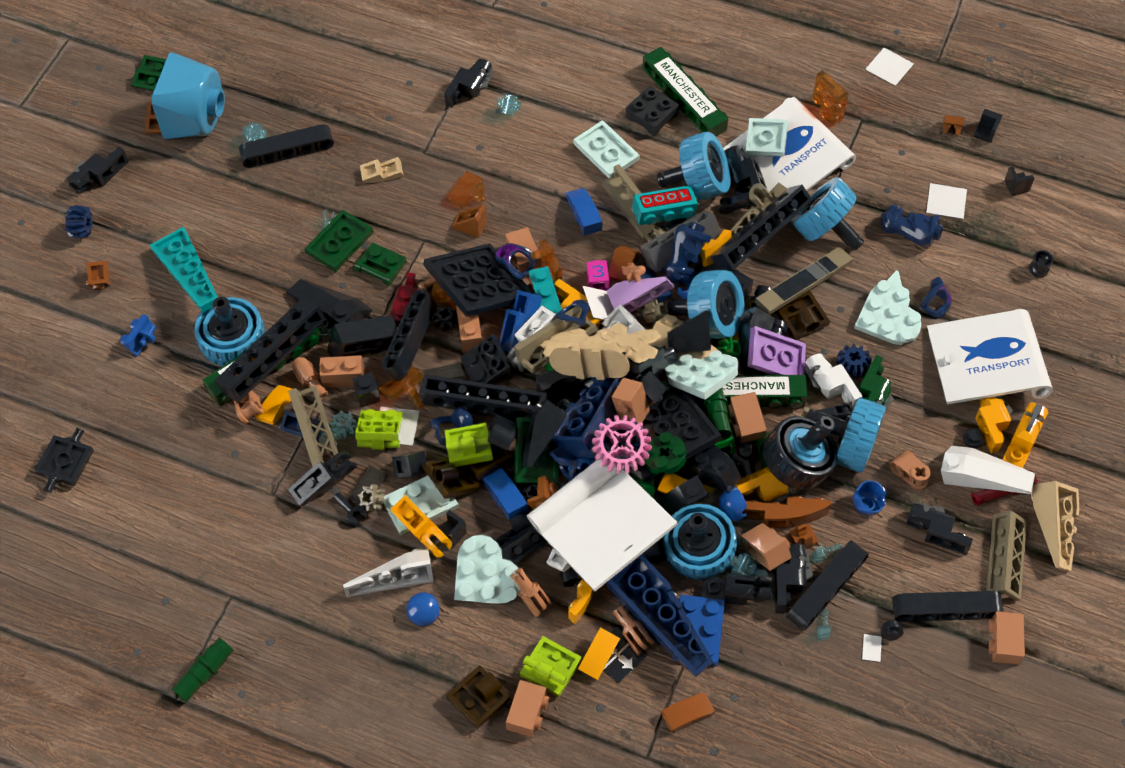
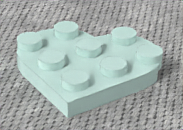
(888, 314)
(703, 375)
(483, 572)

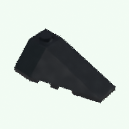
(334, 305)

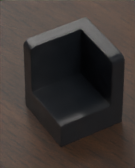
(988, 125)
(1018, 182)
(409, 464)
(454, 527)

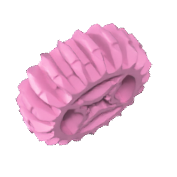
(628, 450)

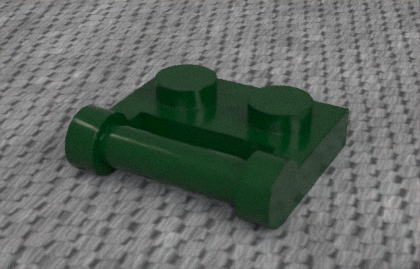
(382, 259)

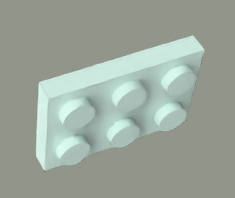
(606, 148)
(425, 497)

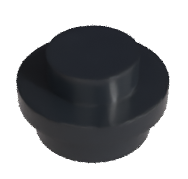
(973, 437)
(891, 630)

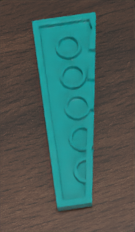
(183, 263)

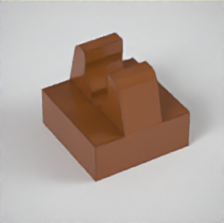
(954, 121)
(803, 535)

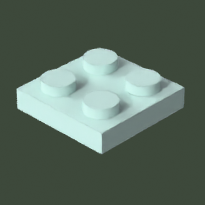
(766, 137)

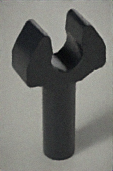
(352, 511)

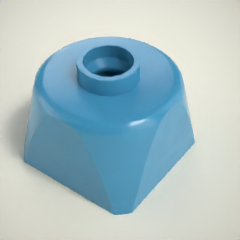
(187, 98)

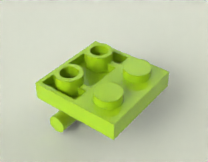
(379, 429)
(468, 445)
(550, 666)

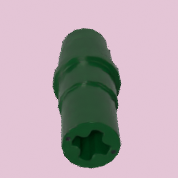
(717, 413)
(202, 669)

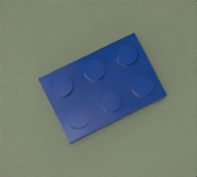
(707, 620)

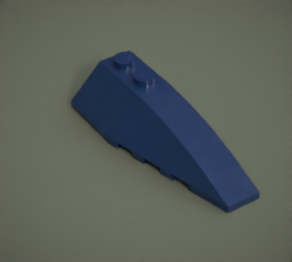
(586, 415)
(653, 602)

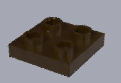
(803, 315)
(449, 479)
(478, 696)

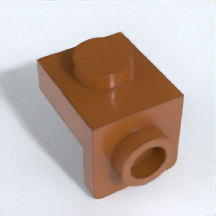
(98, 275)
(545, 490)

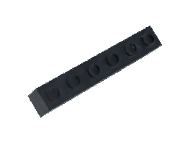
(761, 228)
(270, 350)
(479, 397)

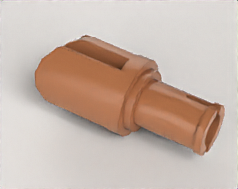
(308, 375)
(531, 592)
(631, 628)

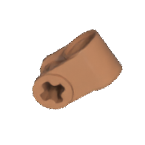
(248, 407)
(910, 470)

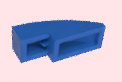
(584, 211)
(524, 307)
(505, 493)

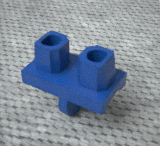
(141, 333)

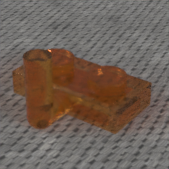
(466, 188)
(547, 255)
(393, 390)

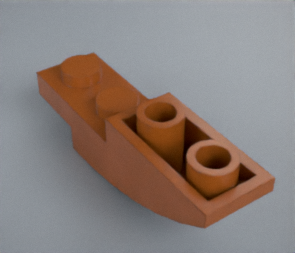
(793, 513)

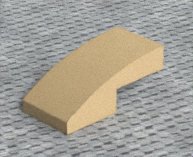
(378, 172)

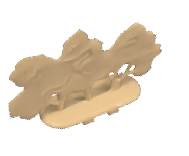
(599, 354)

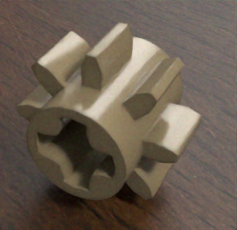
(654, 311)
(372, 497)

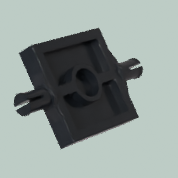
(64, 460)

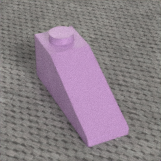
(637, 294)

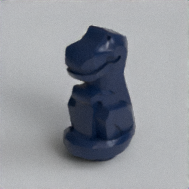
(916, 228)
(686, 247)

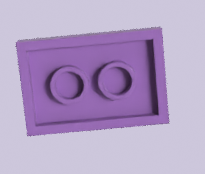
(775, 353)

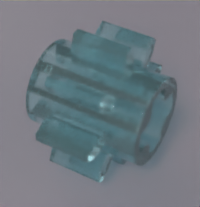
(509, 104)
(254, 131)
(346, 420)
(742, 565)

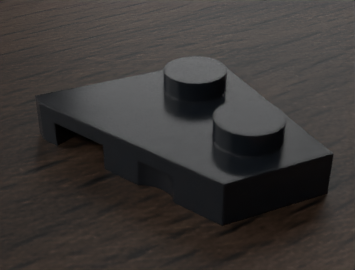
(691, 335)

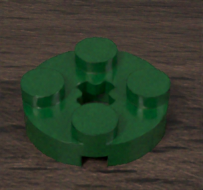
(675, 449)

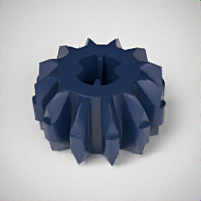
(78, 221)
(854, 360)

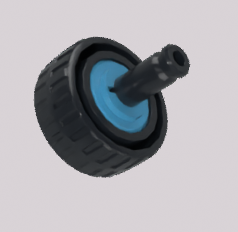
(801, 451)

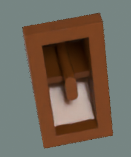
(471, 220)
(621, 257)

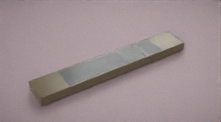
(803, 280)

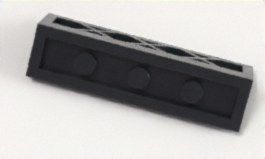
(520, 544)

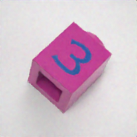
(597, 275)

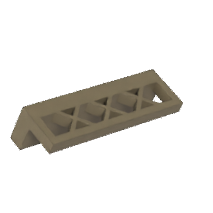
(622, 192)
(530, 348)
(307, 427)
(1003, 553)

